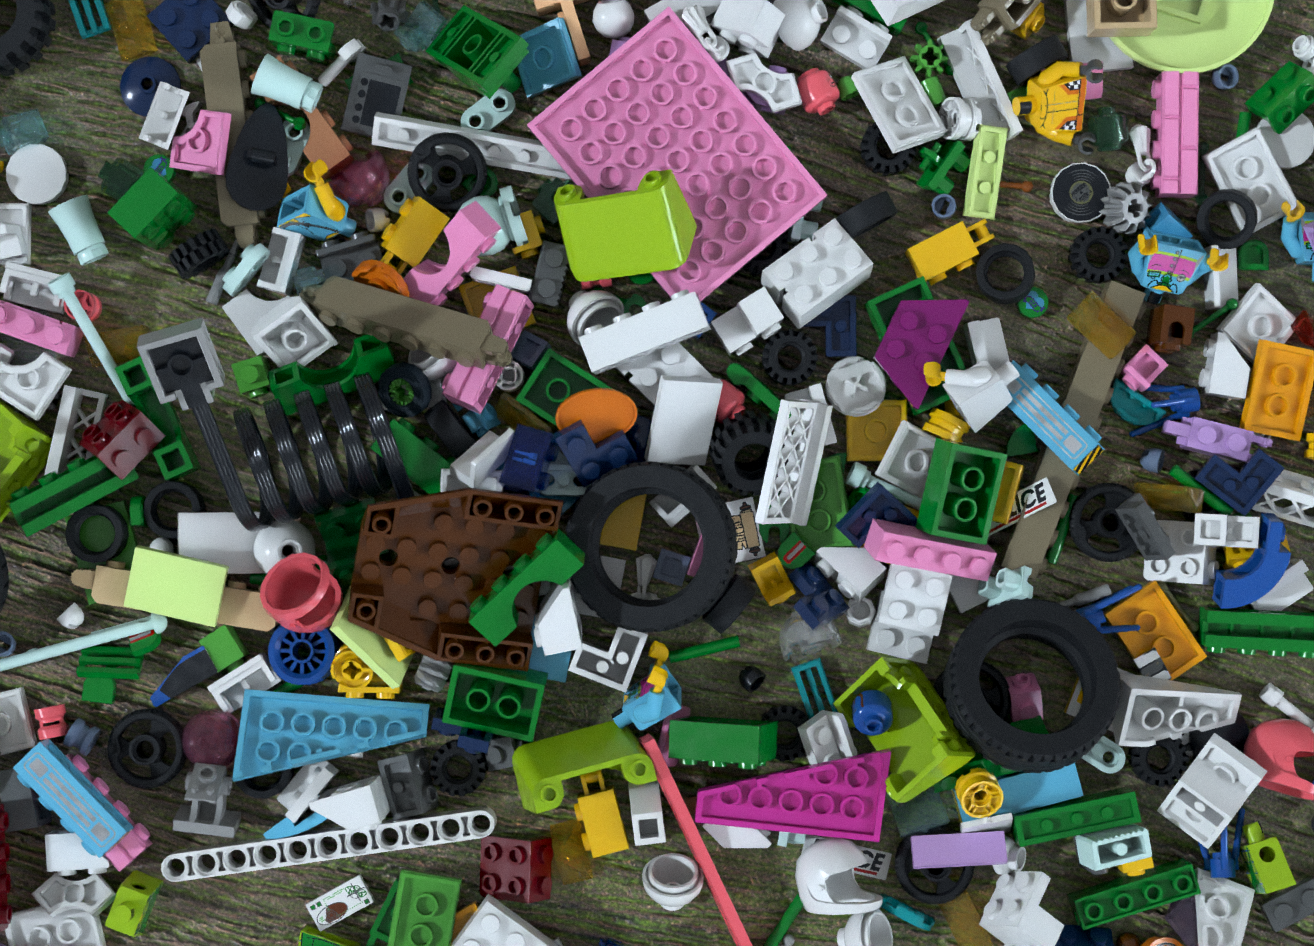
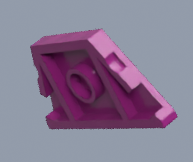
(915, 336)

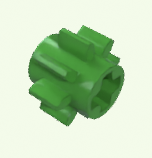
(935, 54)

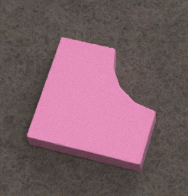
(204, 145)

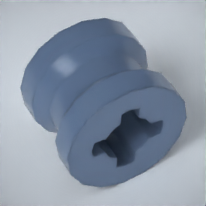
(82, 736)

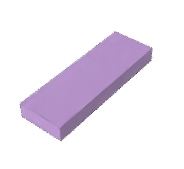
(958, 850)

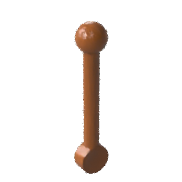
(1026, 186)

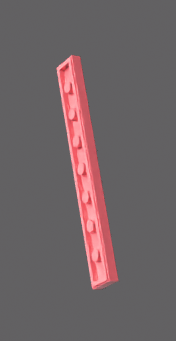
(695, 842)

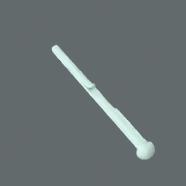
(154, 622)

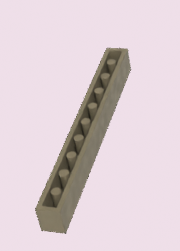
(1086, 393)

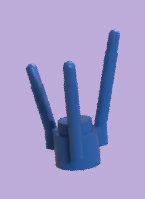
(1182, 401)
(1095, 614)
(1223, 864)

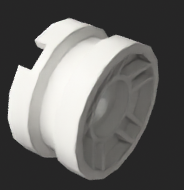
(960, 118)

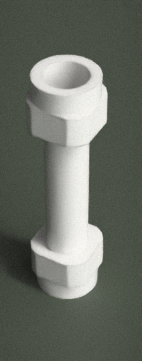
(1274, 697)

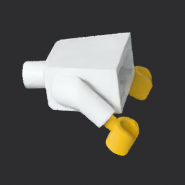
(974, 392)

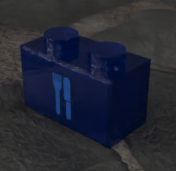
(529, 461)

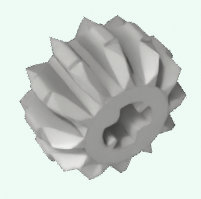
(1126, 207)
(432, 674)

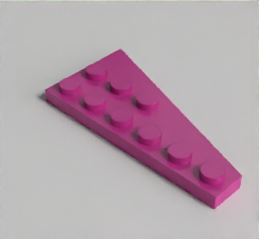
(819, 799)

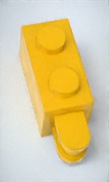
(412, 233)
(947, 250)
(601, 817)

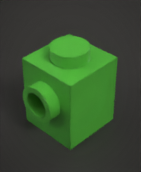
(252, 376)
(225, 648)

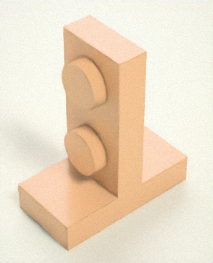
(571, 19)

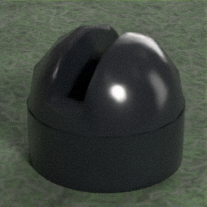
(751, 678)

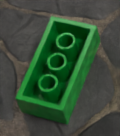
(881, 312)

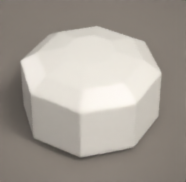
(241, 15)
(860, 613)

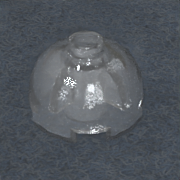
(802, 642)

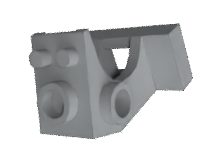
(208, 815)

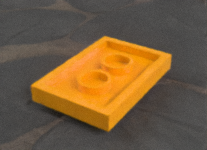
(1278, 390)
(1159, 629)

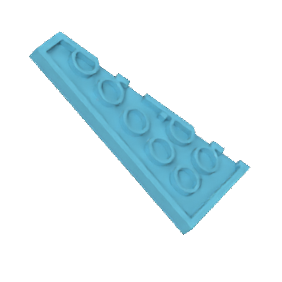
(303, 729)

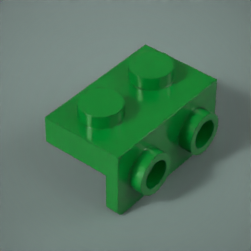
(302, 35)
(1283, 96)

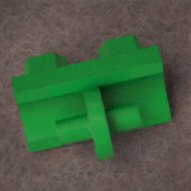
(938, 162)

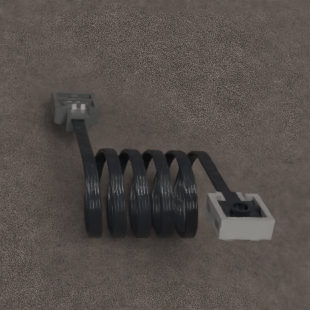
(186, 367)

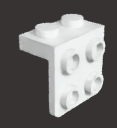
(1189, 564)

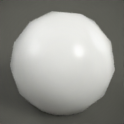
(613, 18)

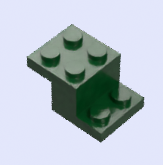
(340, 533)

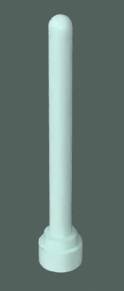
(64, 288)
(861, 477)

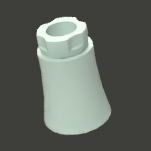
(286, 85)
(80, 229)

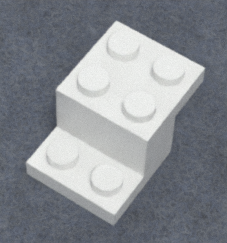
(909, 613)
(1212, 790)
(1015, 911)

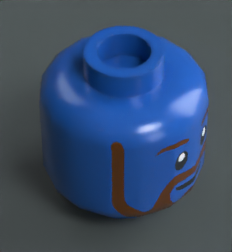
(872, 712)

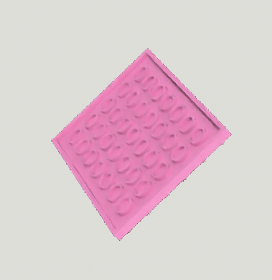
(674, 108)

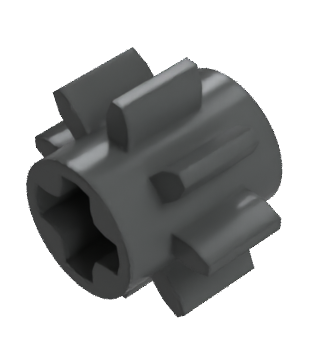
(388, 14)

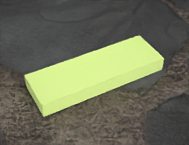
(985, 172)

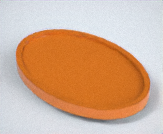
(601, 411)

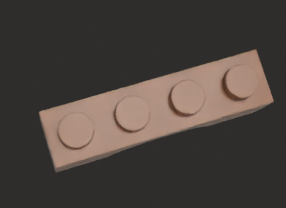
(323, 141)

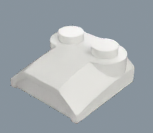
(292, 333)

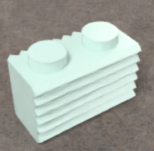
(1113, 846)

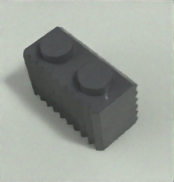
(550, 276)

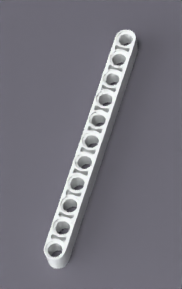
(317, 852)

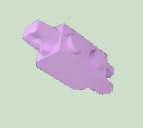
(1214, 438)

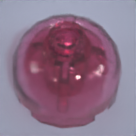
(362, 181)
(211, 737)

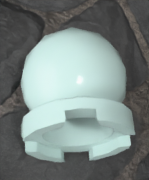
(507, 215)

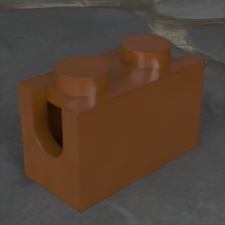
(1170, 328)

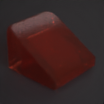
(1304, 328)

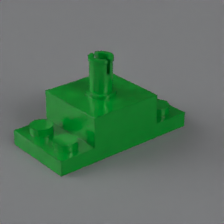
(479, 52)

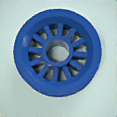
(289, 674)

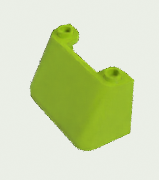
(626, 230)
(22, 453)
(922, 734)
(548, 761)

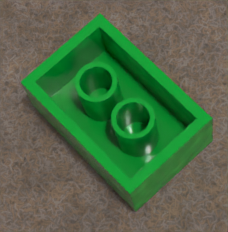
(153, 210)
(553, 383)
(961, 491)
(495, 700)
(722, 741)

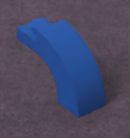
(1259, 573)

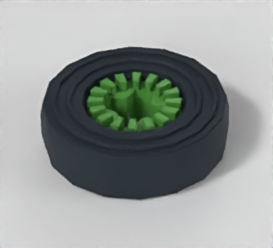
(394, 396)

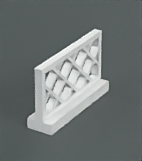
(800, 474)

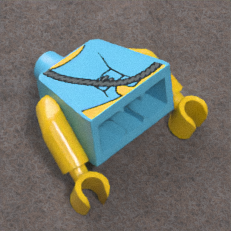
(315, 209)

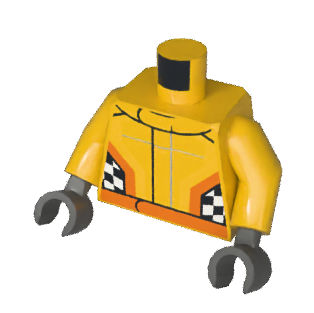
(1057, 102)

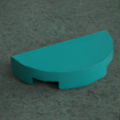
(1133, 406)
(907, 913)

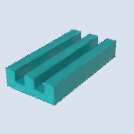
(95, 30)
(807, 667)

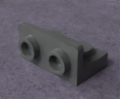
(344, 257)
(1145, 529)
(408, 784)

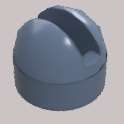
(1225, 71)
(938, 204)
(1153, 459)
(9, 640)

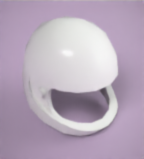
(828, 880)

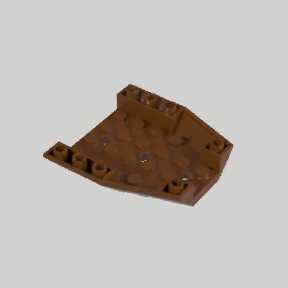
(428, 605)

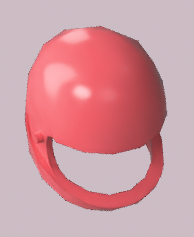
(301, 594)
(1274, 747)

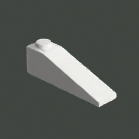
(1165, 708)

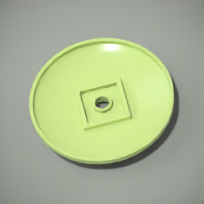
(1198, 34)

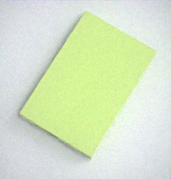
(176, 586)
(369, 647)

